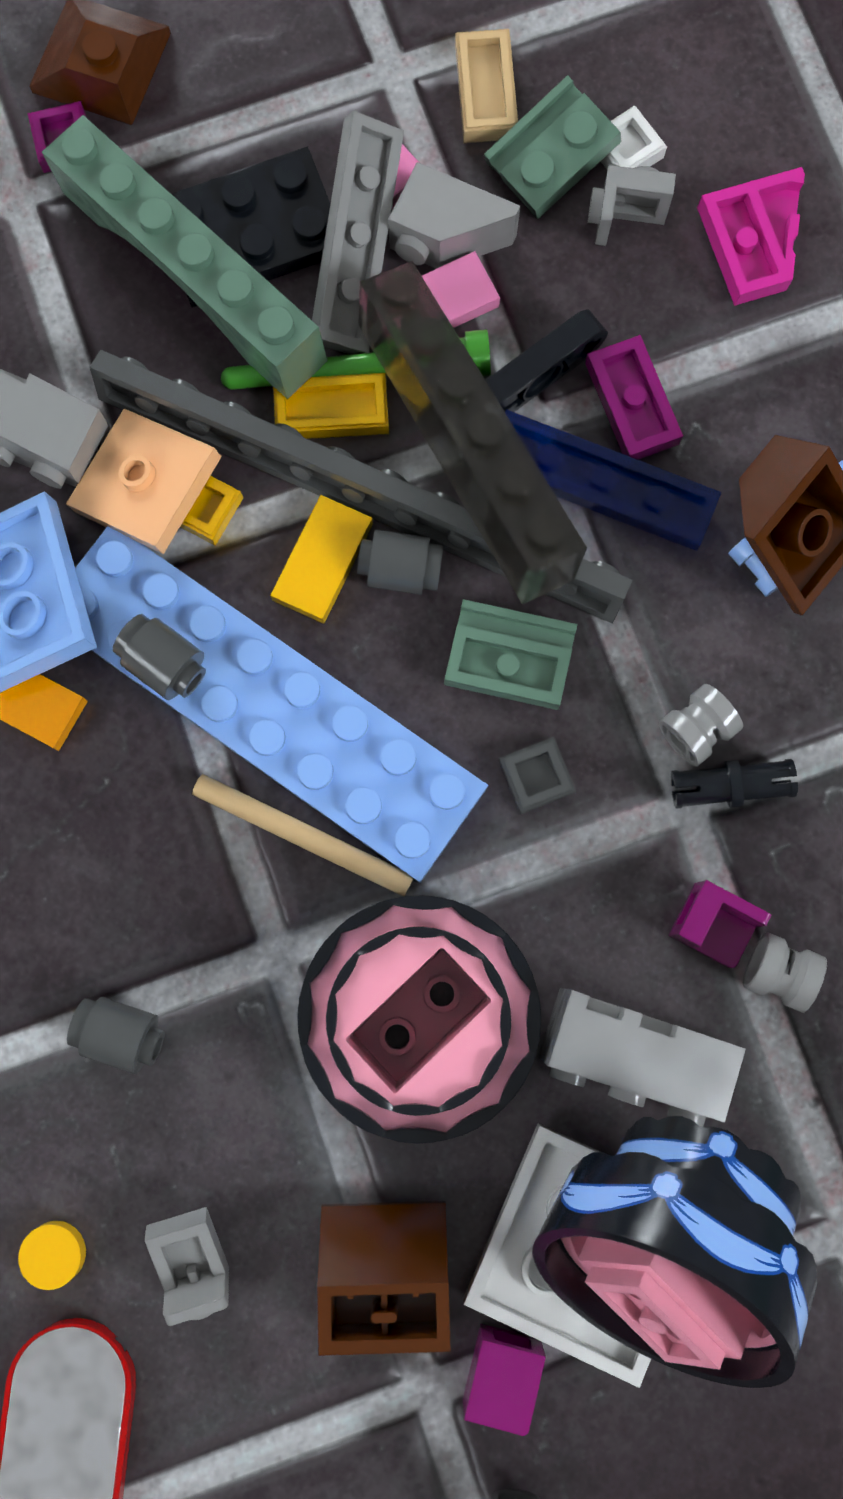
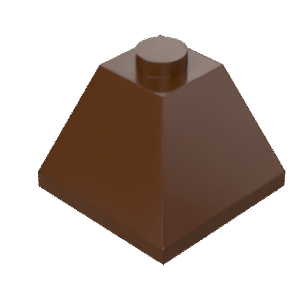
(100, 59)
(795, 516)

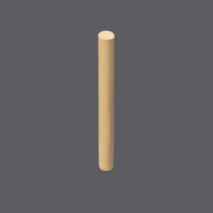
(302, 835)

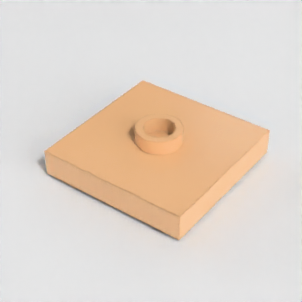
(144, 480)

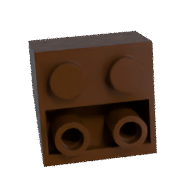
(383, 1279)

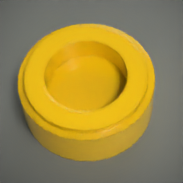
(52, 1255)

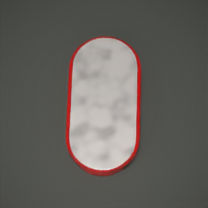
(67, 1415)

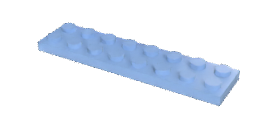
(286, 711)

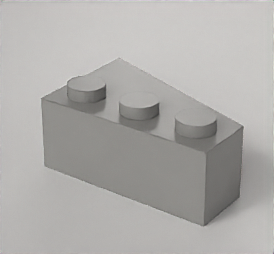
(47, 430)
(640, 1057)

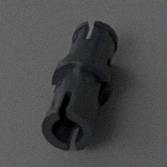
(734, 783)

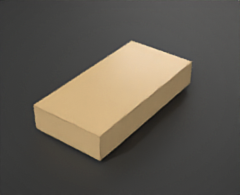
(485, 84)

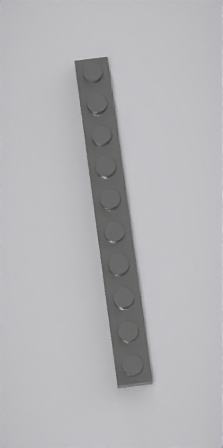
(329, 472)

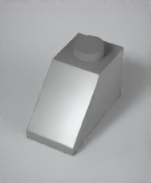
(447, 219)

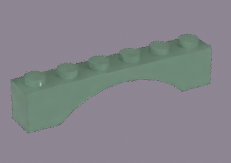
(238, 299)

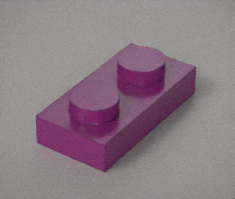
(633, 398)

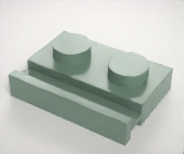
(553, 147)
(510, 654)

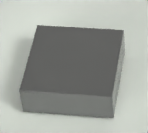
(536, 775)

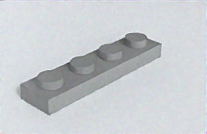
(356, 227)

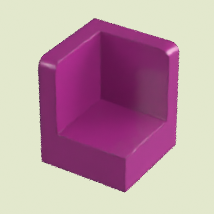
(717, 923)
(503, 1380)

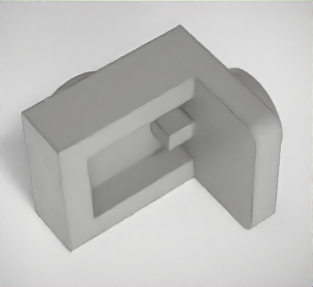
(631, 195)
(189, 1266)

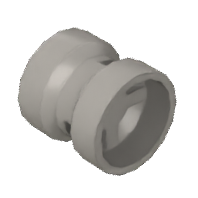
(700, 725)
(785, 972)

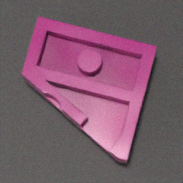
(755, 233)

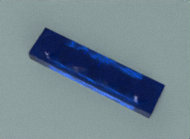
(619, 484)

